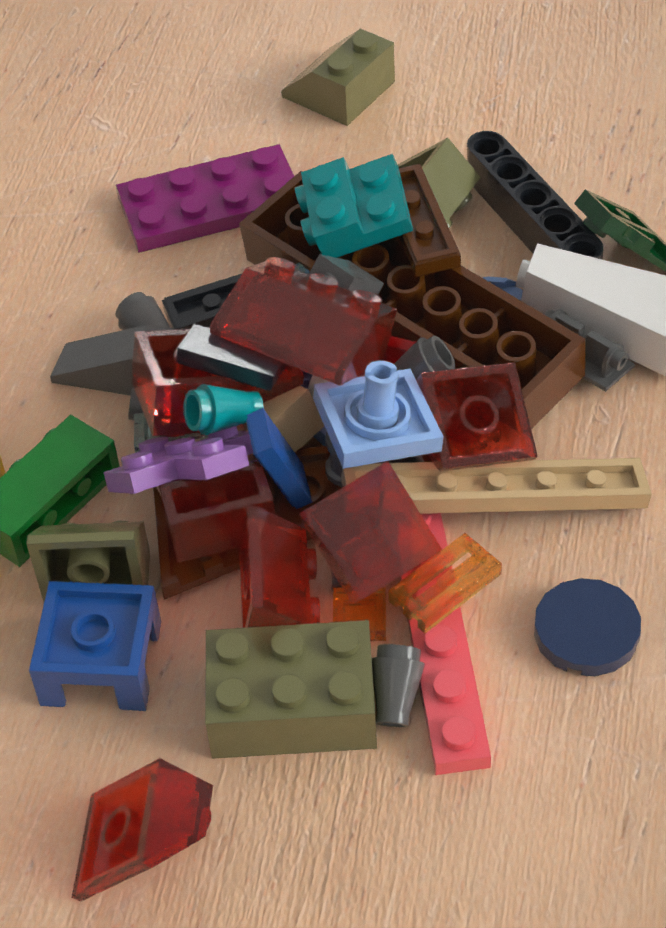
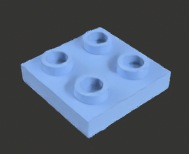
(377, 416)

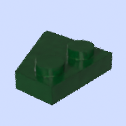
(623, 226)

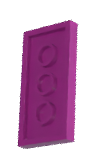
(201, 197)

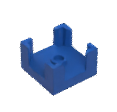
(96, 639)

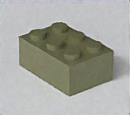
(289, 689)

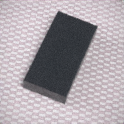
(227, 359)

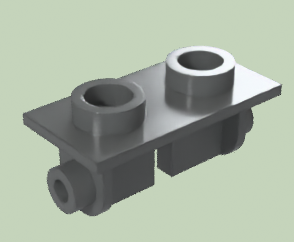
(603, 358)

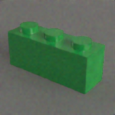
(52, 483)

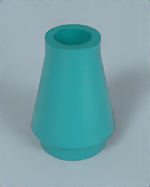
(218, 408)

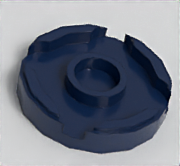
(587, 626)

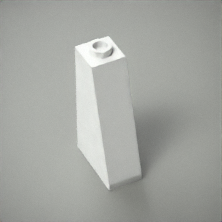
(603, 296)

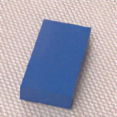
(278, 458)

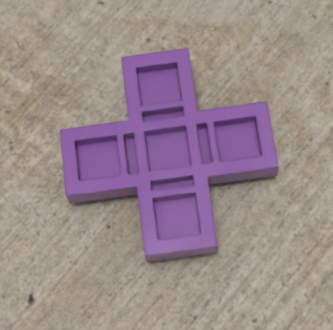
(180, 459)

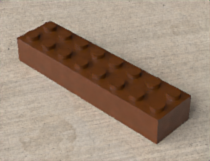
(458, 306)

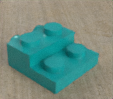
(353, 205)

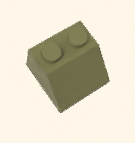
(345, 77)
(447, 174)
(90, 553)

